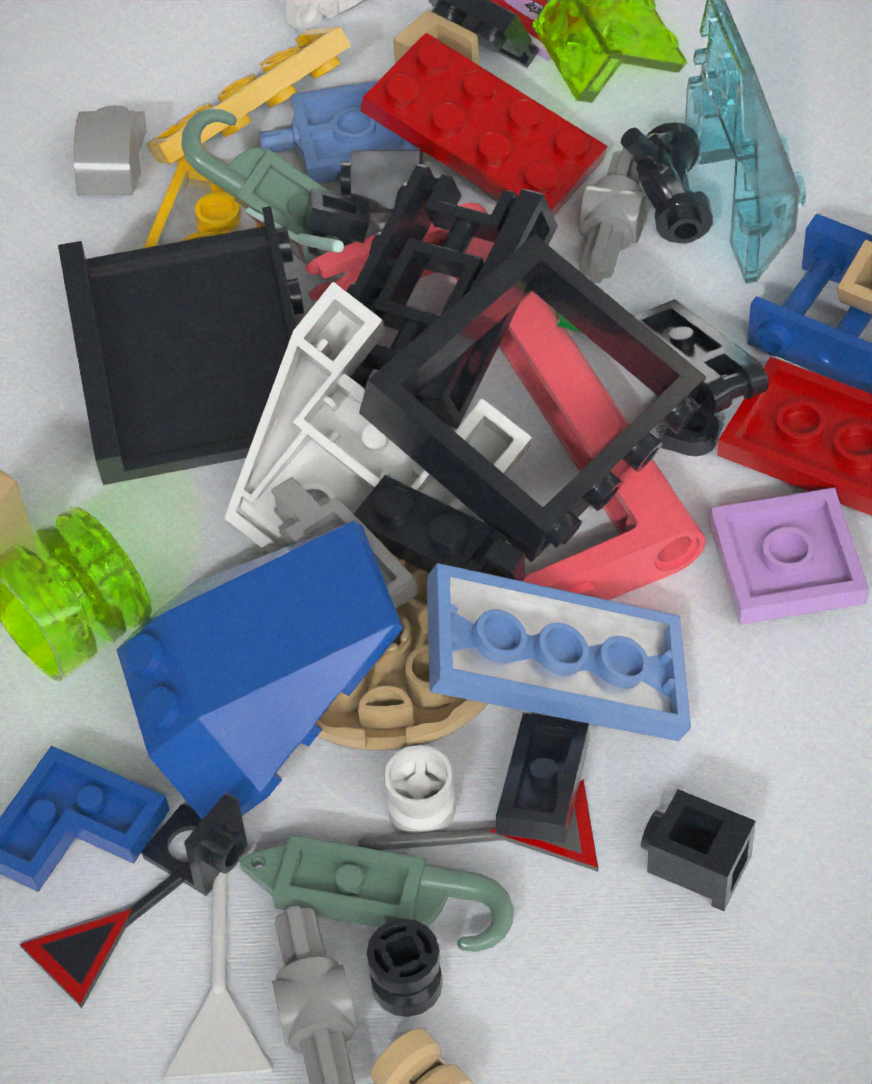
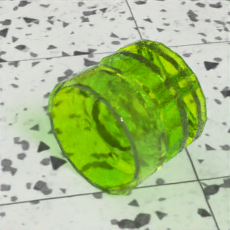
(68, 591)

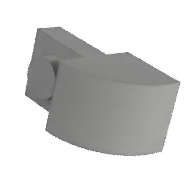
(108, 150)

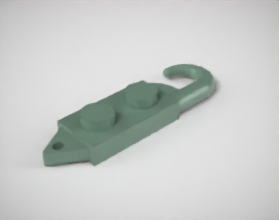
(254, 177)
(374, 886)

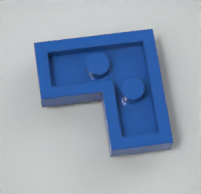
(71, 801)

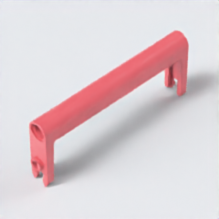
(652, 522)

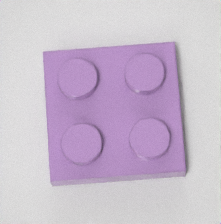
(788, 556)

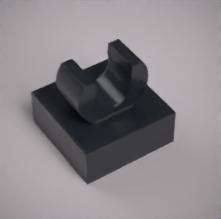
(336, 216)

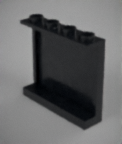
(180, 346)

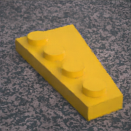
(313, 55)

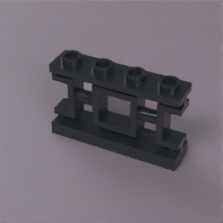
(400, 257)

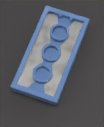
(556, 653)

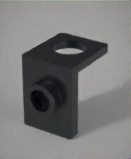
(210, 848)

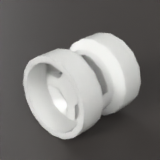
(419, 790)

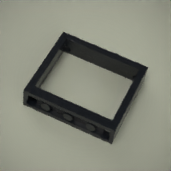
(464, 471)

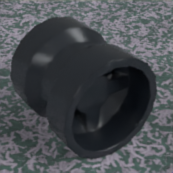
(412, 982)

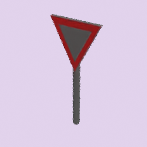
(577, 849)

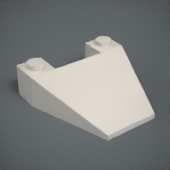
(322, 440)

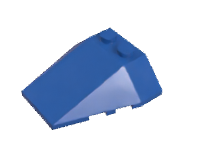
(252, 662)

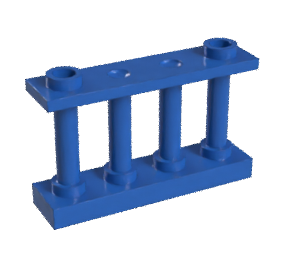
(807, 342)

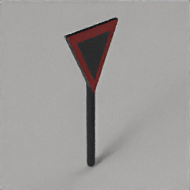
(80, 953)

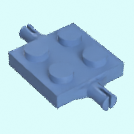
(327, 129)

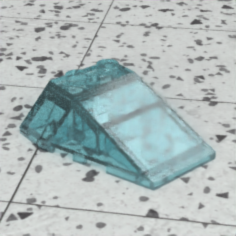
(736, 123)

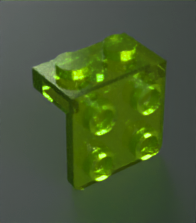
(597, 36)

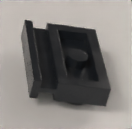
(494, 26)

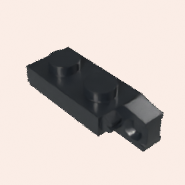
(434, 532)

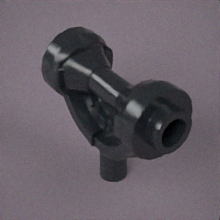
(663, 170)

